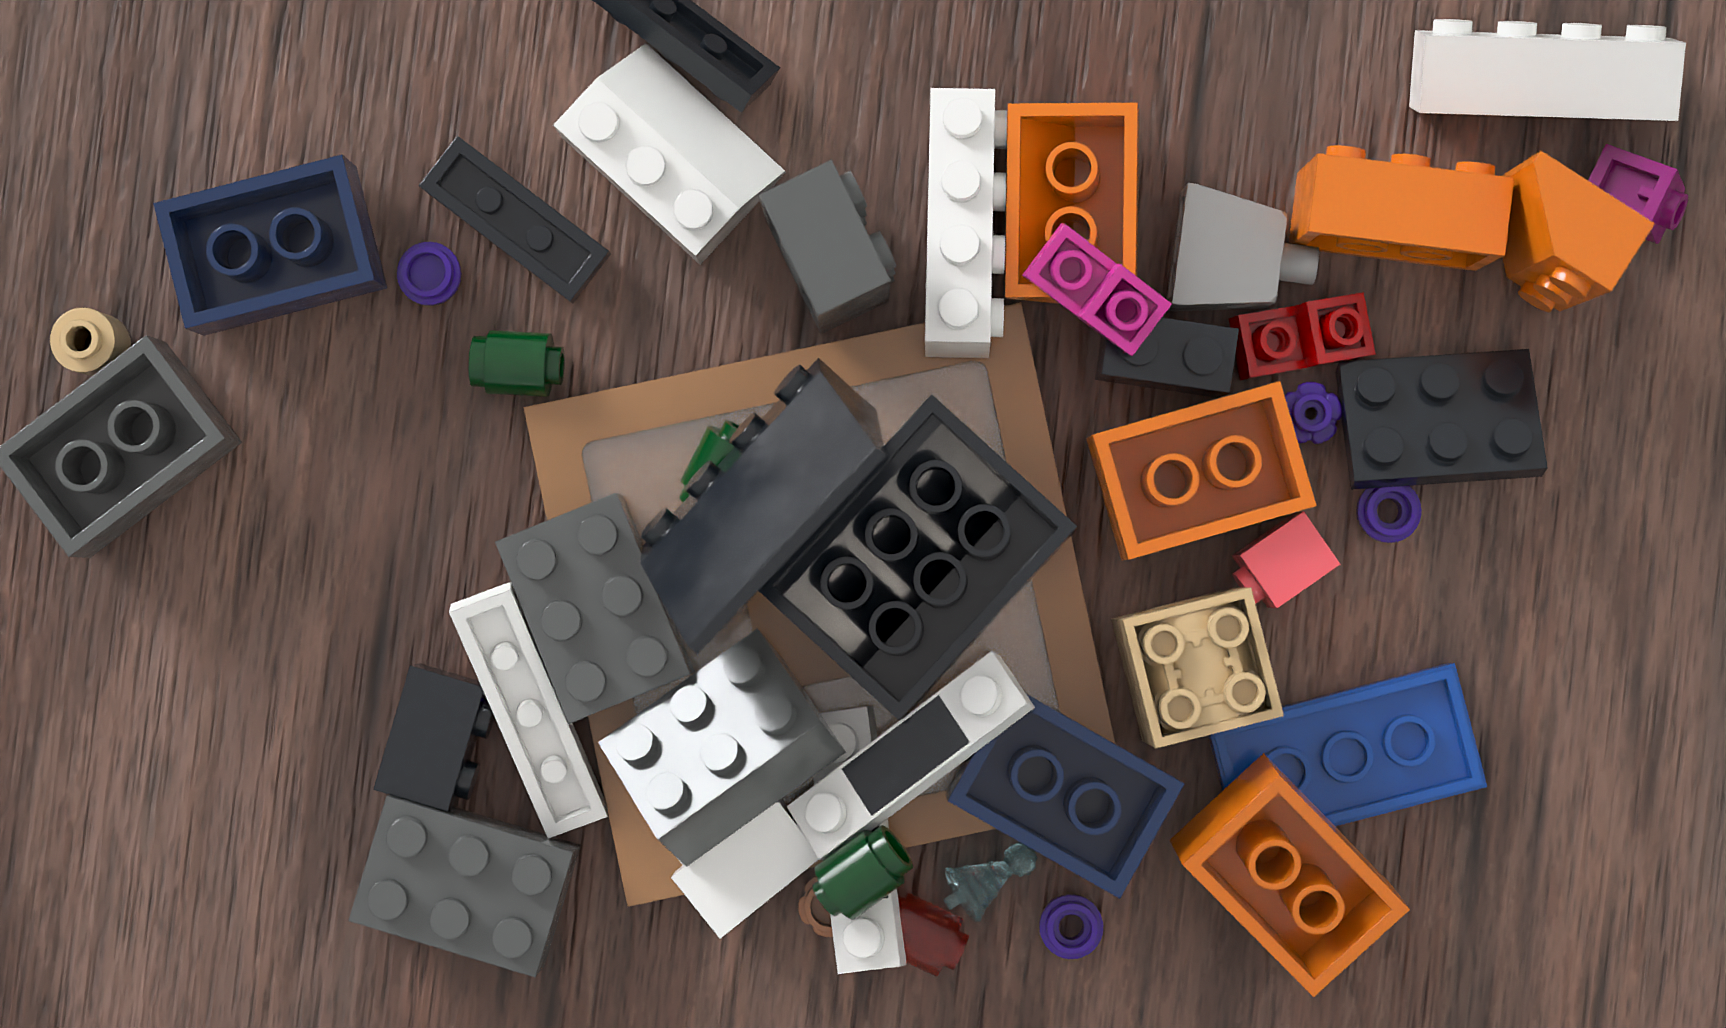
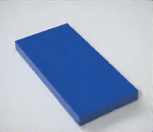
(1366, 746)

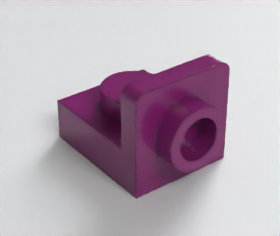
(1644, 186)

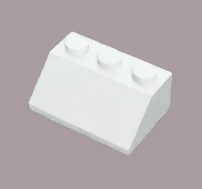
(669, 151)

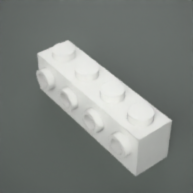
(1547, 73)
(960, 223)

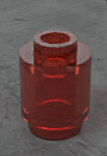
(930, 935)

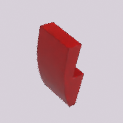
(1302, 336)

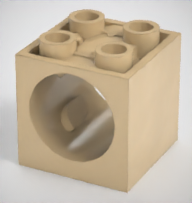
(1197, 667)

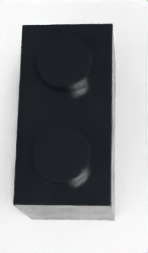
(1175, 358)
(435, 738)

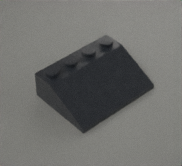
(760, 500)
(918, 558)

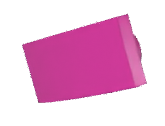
(1096, 289)

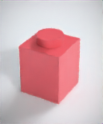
(1284, 561)

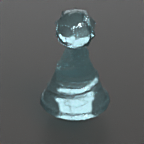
(979, 884)

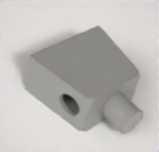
(1232, 253)

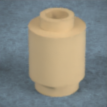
(69, 337)

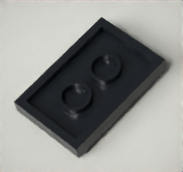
(1440, 419)

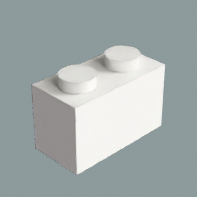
(746, 868)

